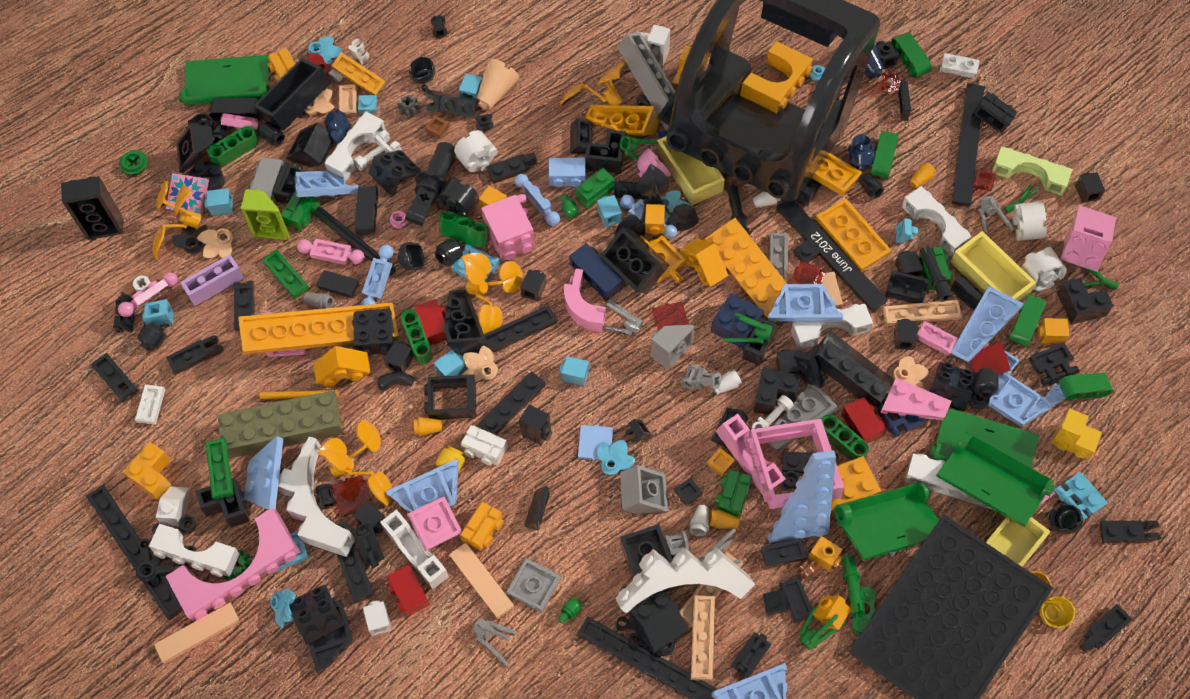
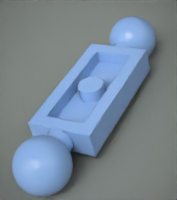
(535, 197)
(628, 202)
(377, 275)

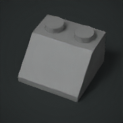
(671, 343)
(643, 491)

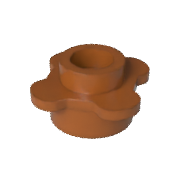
(806, 568)

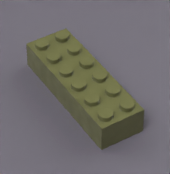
(292, 419)

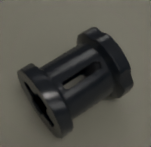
(439, 29)
(325, 496)

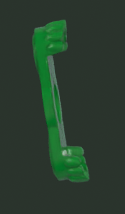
(868, 597)

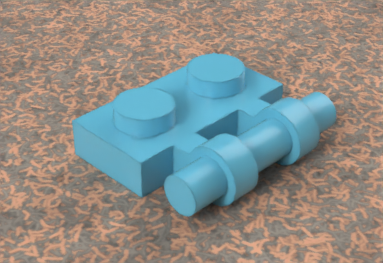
(1083, 492)

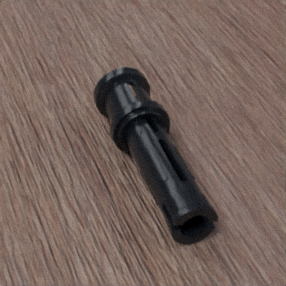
(736, 206)
(938, 281)

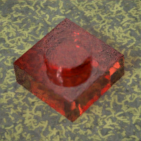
(984, 180)

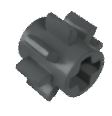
(408, 106)

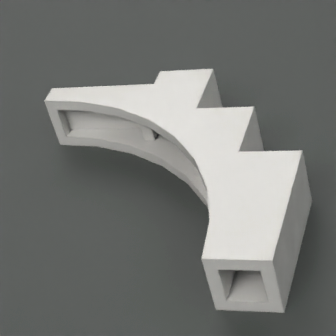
(299, 485)
(684, 569)

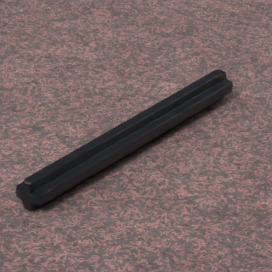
(348, 235)

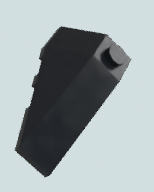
(462, 324)

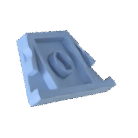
(320, 184)
(804, 303)
(264, 475)
(428, 488)
(765, 685)

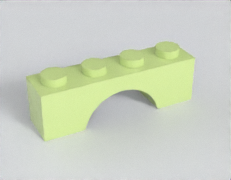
(1053, 176)

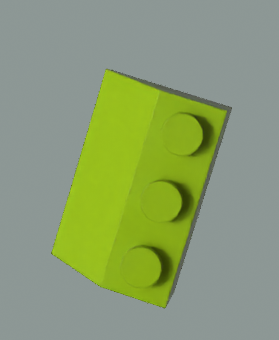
(263, 216)

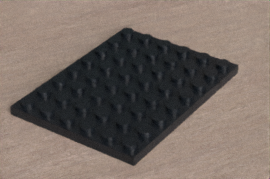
(950, 617)

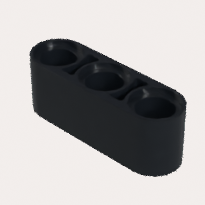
(233, 106)
(366, 210)

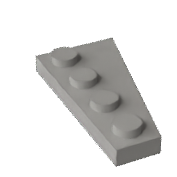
(809, 405)

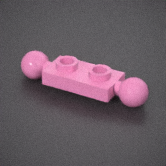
(330, 251)
(126, 308)

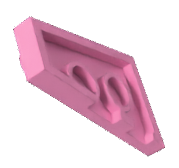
(912, 400)

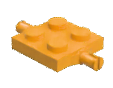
(670, 255)

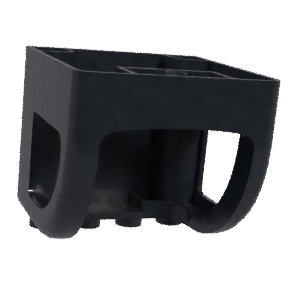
(748, 140)

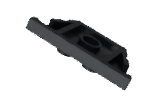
(332, 645)

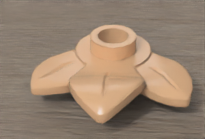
(321, 104)
(214, 245)
(477, 363)
(910, 372)

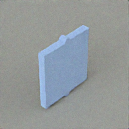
(591, 438)

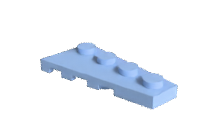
(987, 320)

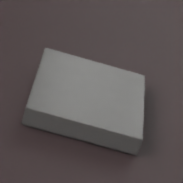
(533, 585)

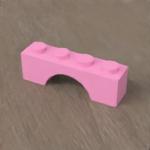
(735, 435)

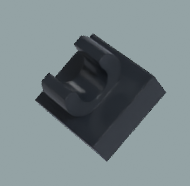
(640, 430)

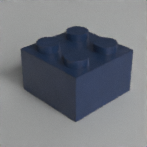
(729, 326)

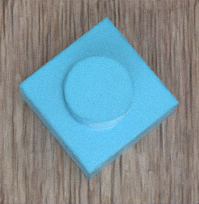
(367, 103)

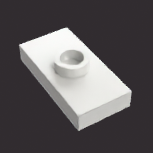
(150, 404)

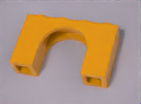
(773, 94)

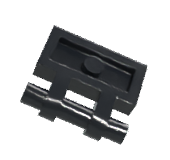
(1050, 359)

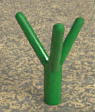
(1009, 208)
(1102, 280)

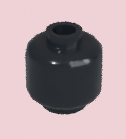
(448, 252)
(151, 336)
(985, 383)

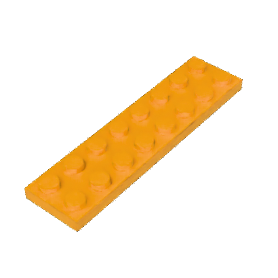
(303, 329)

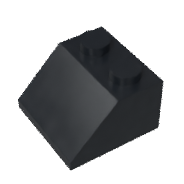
(193, 145)
(310, 145)
(657, 621)

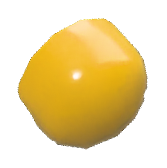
(1057, 612)

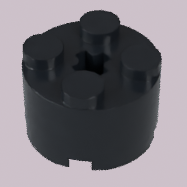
(457, 197)

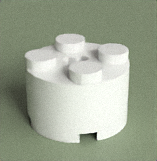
(475, 151)
(1030, 221)
(1044, 268)

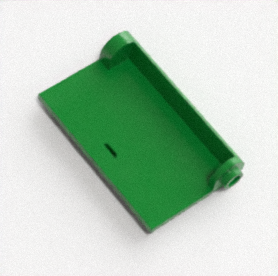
(225, 79)
(1008, 439)
(996, 479)
(887, 520)

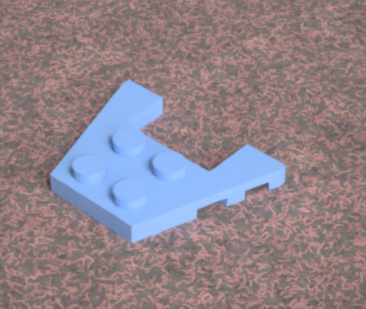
(1020, 402)

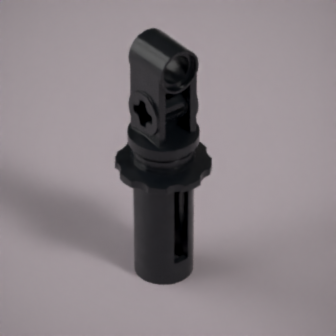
(430, 183)

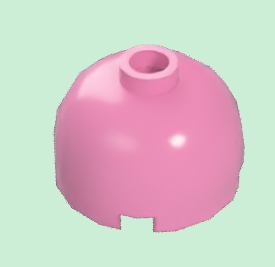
(648, 158)

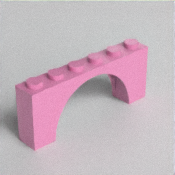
(274, 549)

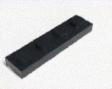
(520, 329)
(512, 404)
(355, 572)

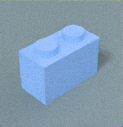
(566, 171)

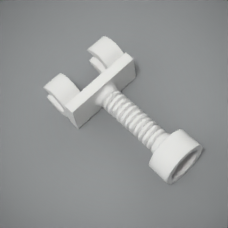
(355, 55)
(381, 139)
(784, 404)

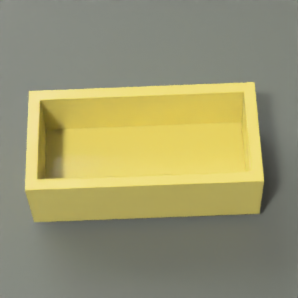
(691, 175)
(990, 266)
(1018, 541)

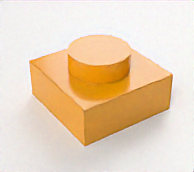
(721, 462)

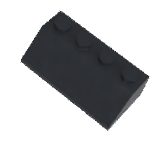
(852, 369)

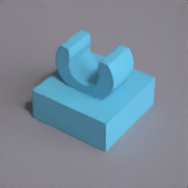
(905, 231)

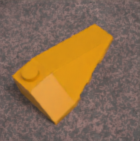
(632, 119)

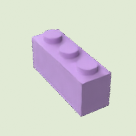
(212, 280)

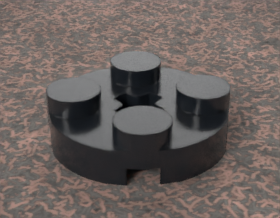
(209, 170)

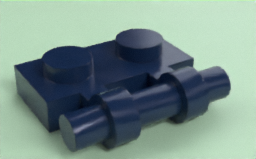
(908, 422)

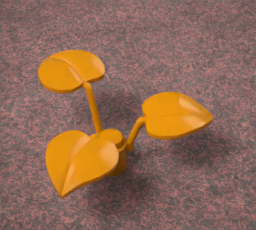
(611, 94)
(186, 217)
(476, 270)
(340, 464)

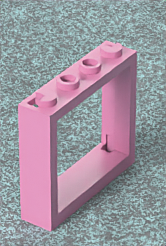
(783, 432)

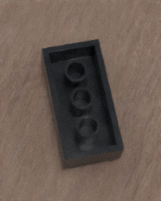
(92, 208)

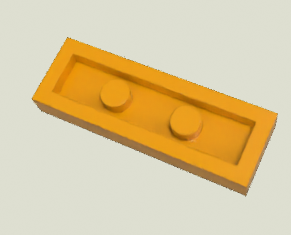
(358, 74)

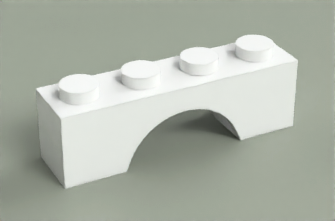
(363, 132)
(922, 205)
(855, 321)
(409, 544)
(218, 559)

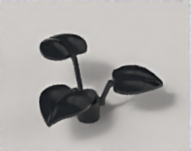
(651, 185)

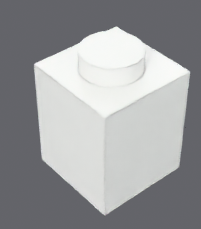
(377, 618)

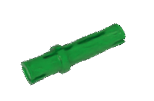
(852, 578)

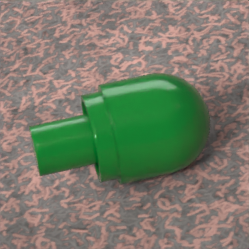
(569, 207)
(570, 609)

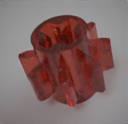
(893, 77)

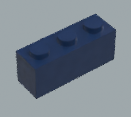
(596, 271)

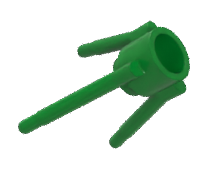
(631, 144)
(762, 331)
(811, 638)

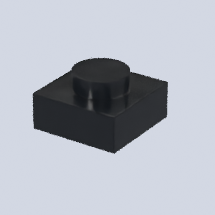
(806, 252)
(688, 491)
(775, 602)

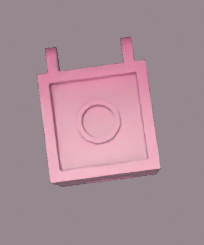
(509, 227)
(1088, 238)

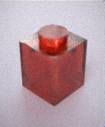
(808, 274)

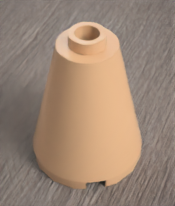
(495, 83)

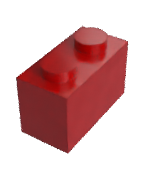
(432, 320)
(863, 421)
(408, 591)

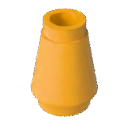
(922, 175)
(425, 426)
(723, 520)

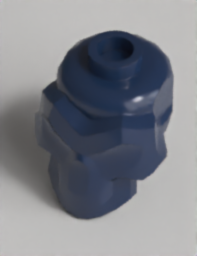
(337, 125)
(861, 152)

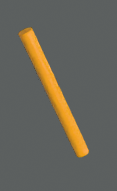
(289, 394)

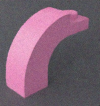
(583, 313)

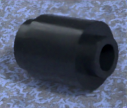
(271, 133)

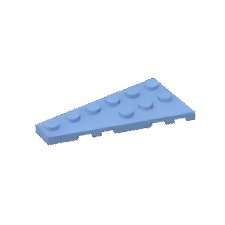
(809, 506)

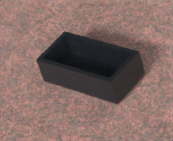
(292, 94)

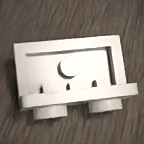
(959, 65)

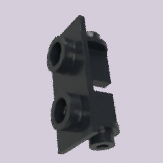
(627, 188)
(123, 323)
(368, 545)
(751, 654)

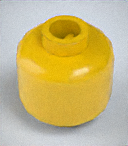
(448, 455)

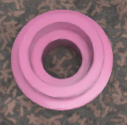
(396, 216)

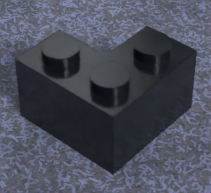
(606, 155)
(1081, 305)
(774, 385)
(233, 506)

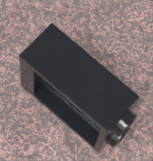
(445, 382)

